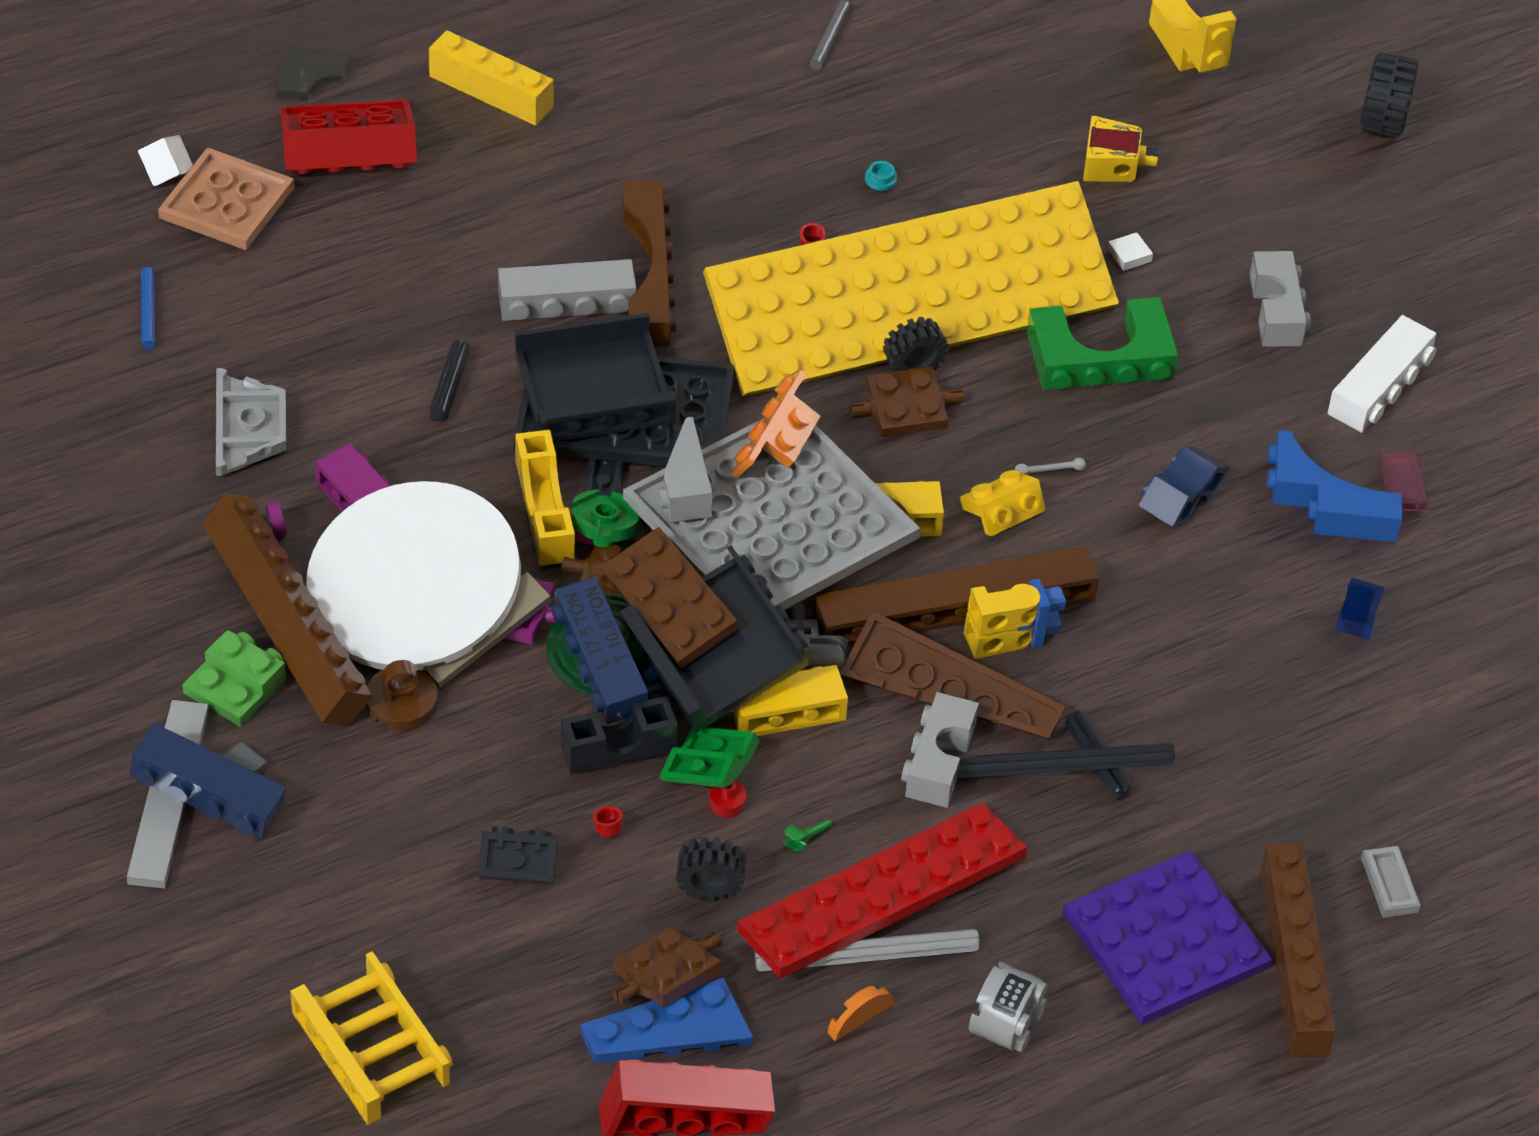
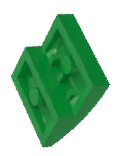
(710, 757)

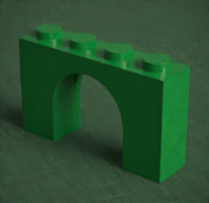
(1067, 363)

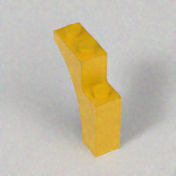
(1193, 40)

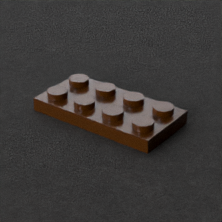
(670, 597)

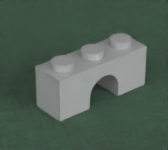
(1282, 313)
(946, 726)

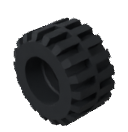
(1389, 94)

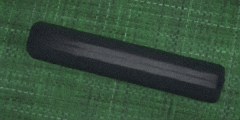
(449, 380)
(1088, 738)

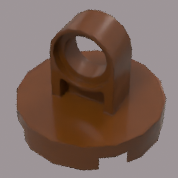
(402, 696)

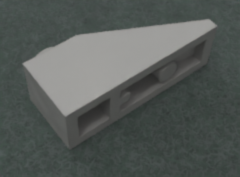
(686, 481)

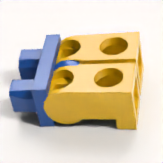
(1012, 618)

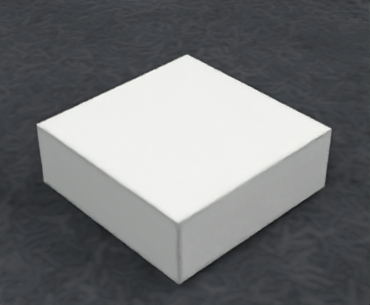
(1130, 251)

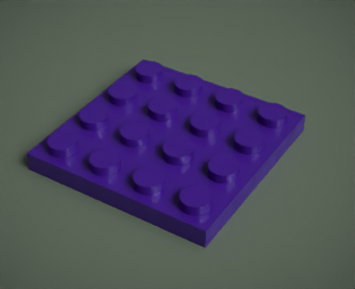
(1166, 937)

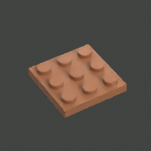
(226, 198)

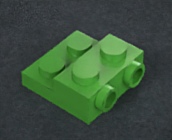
(236, 677)

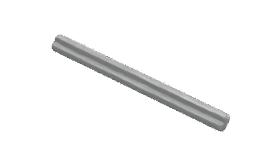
(897, 947)

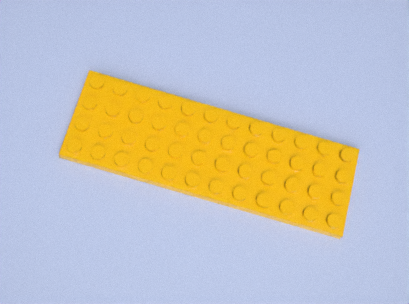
(965, 268)

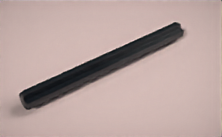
(1066, 760)

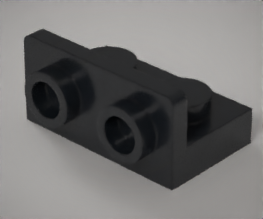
(518, 856)

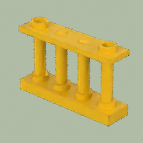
(349, 1066)

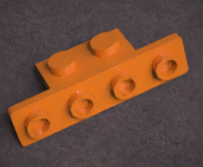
(783, 429)

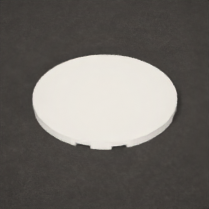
(415, 574)

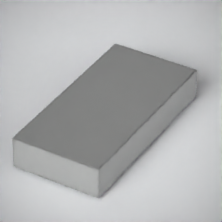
(1390, 881)

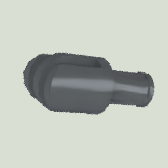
(826, 650)

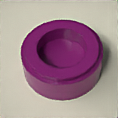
(276, 518)

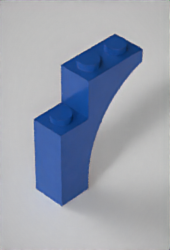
(1332, 503)

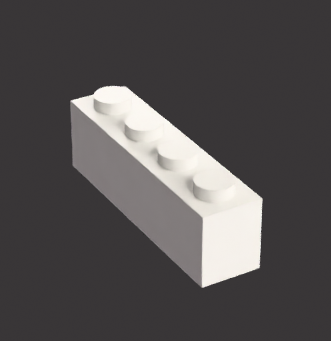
(1382, 374)

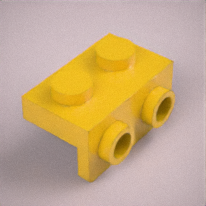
(1005, 501)

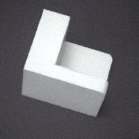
(165, 159)

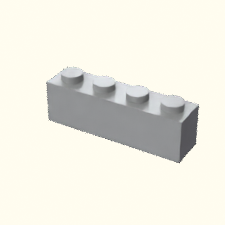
(565, 289)

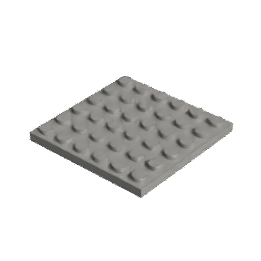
(793, 523)

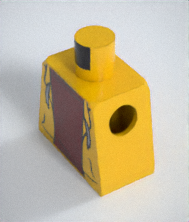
(1115, 151)

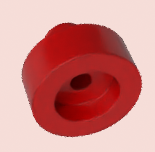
(728, 801)

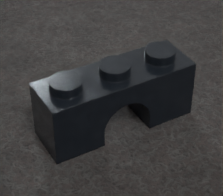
(644, 734)

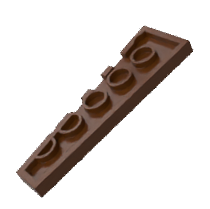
(918, 667)

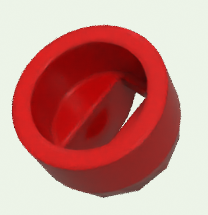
(812, 233)
(608, 821)

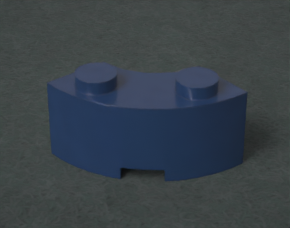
(1179, 488)

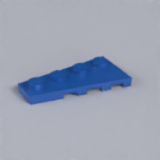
(696, 1020)

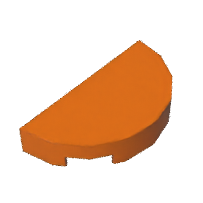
(861, 1008)

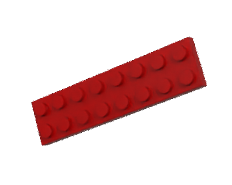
(881, 890)

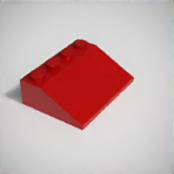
(348, 135)

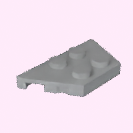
(247, 422)

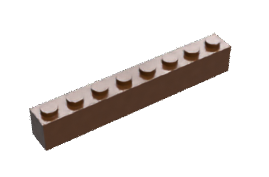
(943, 597)
(287, 610)

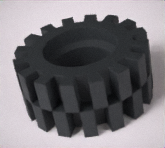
(916, 345)
(711, 869)

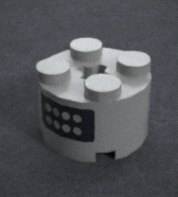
(1008, 1006)

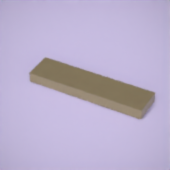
(529, 601)

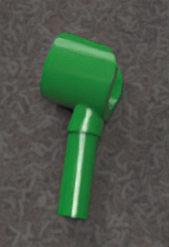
(799, 839)

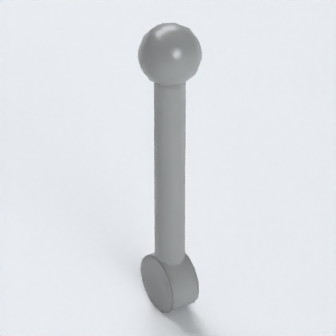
(1078, 464)

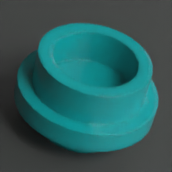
(881, 176)

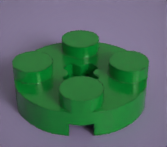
(603, 517)

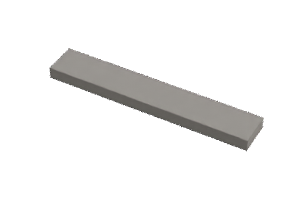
(161, 813)

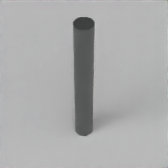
(830, 34)

